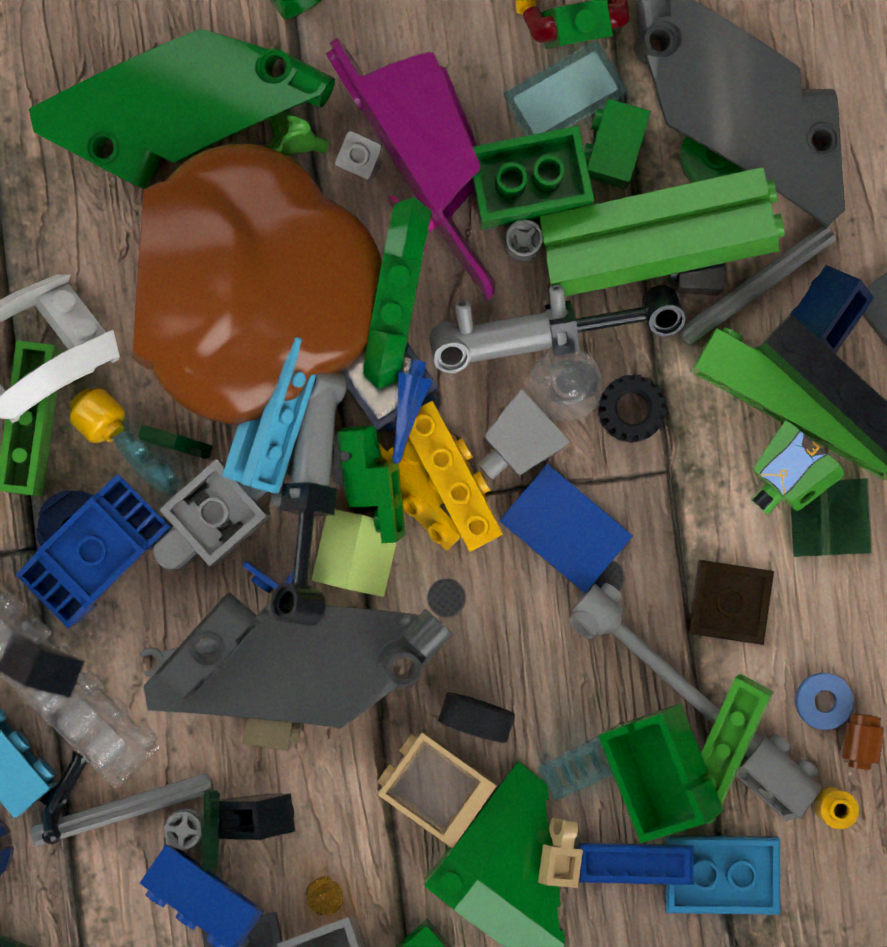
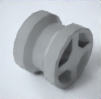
(183, 835)

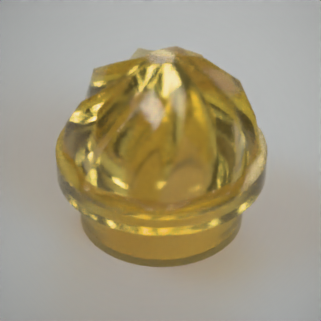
(324, 896)

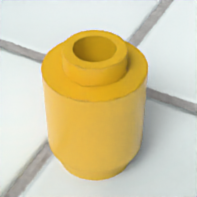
(827, 801)

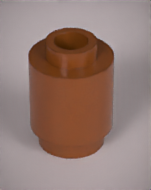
(862, 741)

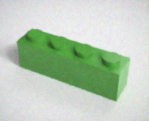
(28, 440)

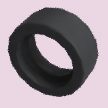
(476, 717)

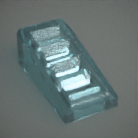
(588, 778)

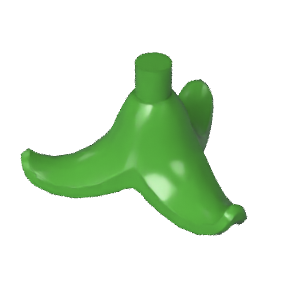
(294, 135)

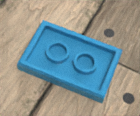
(729, 876)

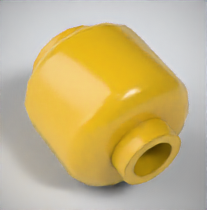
(97, 415)

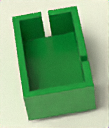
(661, 773)

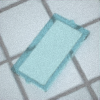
(566, 91)

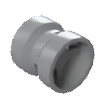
(527, 235)

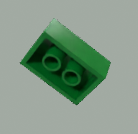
(531, 177)

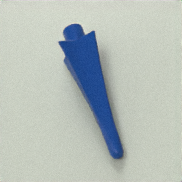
(411, 393)

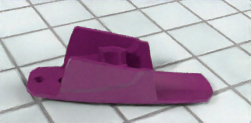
(425, 135)

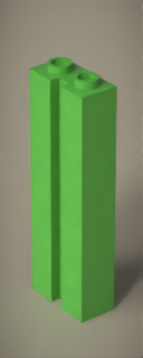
(662, 232)

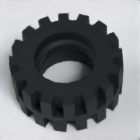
(655, 405)

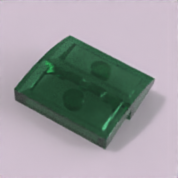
(835, 521)

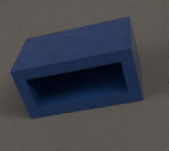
(833, 306)

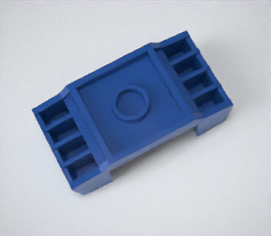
(92, 551)

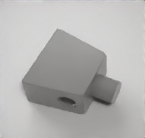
(521, 438)

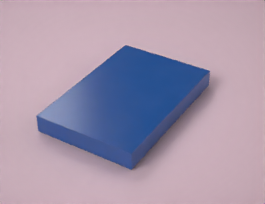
(566, 528)

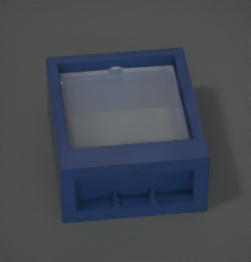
(382, 403)

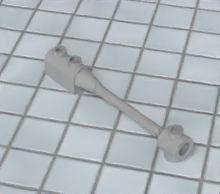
(765, 767)

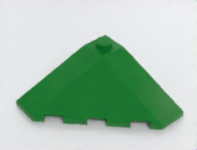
(497, 865)

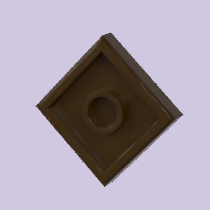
(731, 602)

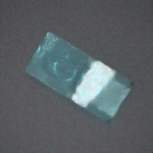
(154, 471)

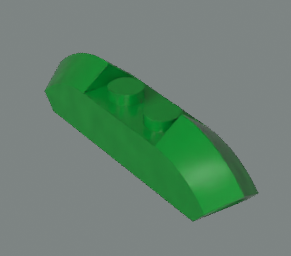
(396, 292)

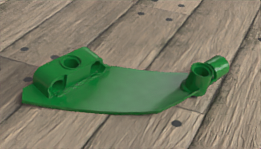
(175, 102)

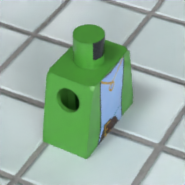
(793, 470)

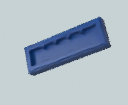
(637, 863)

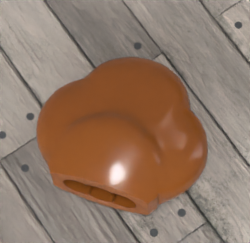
(238, 266)

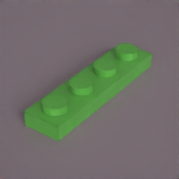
(734, 732)

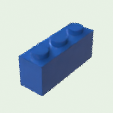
(200, 898)

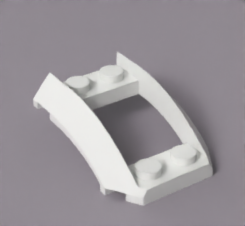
(76, 327)

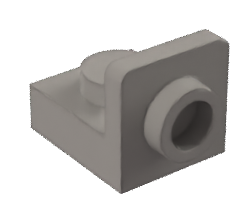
(359, 155)

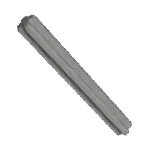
(757, 284)
(127, 807)

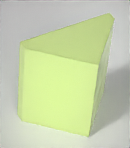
(353, 554)

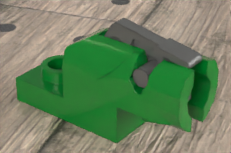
(368, 480)

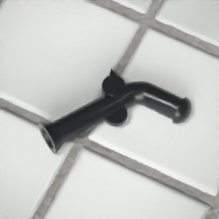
(55, 800)

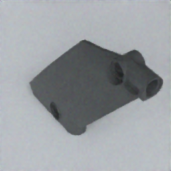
(743, 102)
(291, 669)

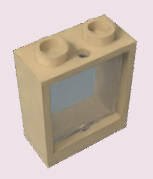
(435, 787)

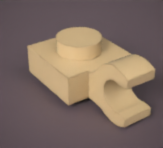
(561, 861)

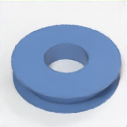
(842, 701)

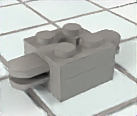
(209, 519)

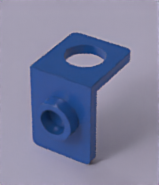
(262, 579)

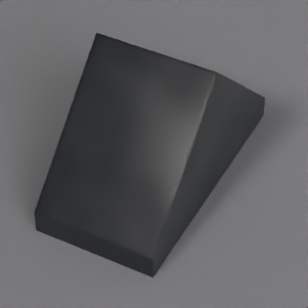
(40, 666)

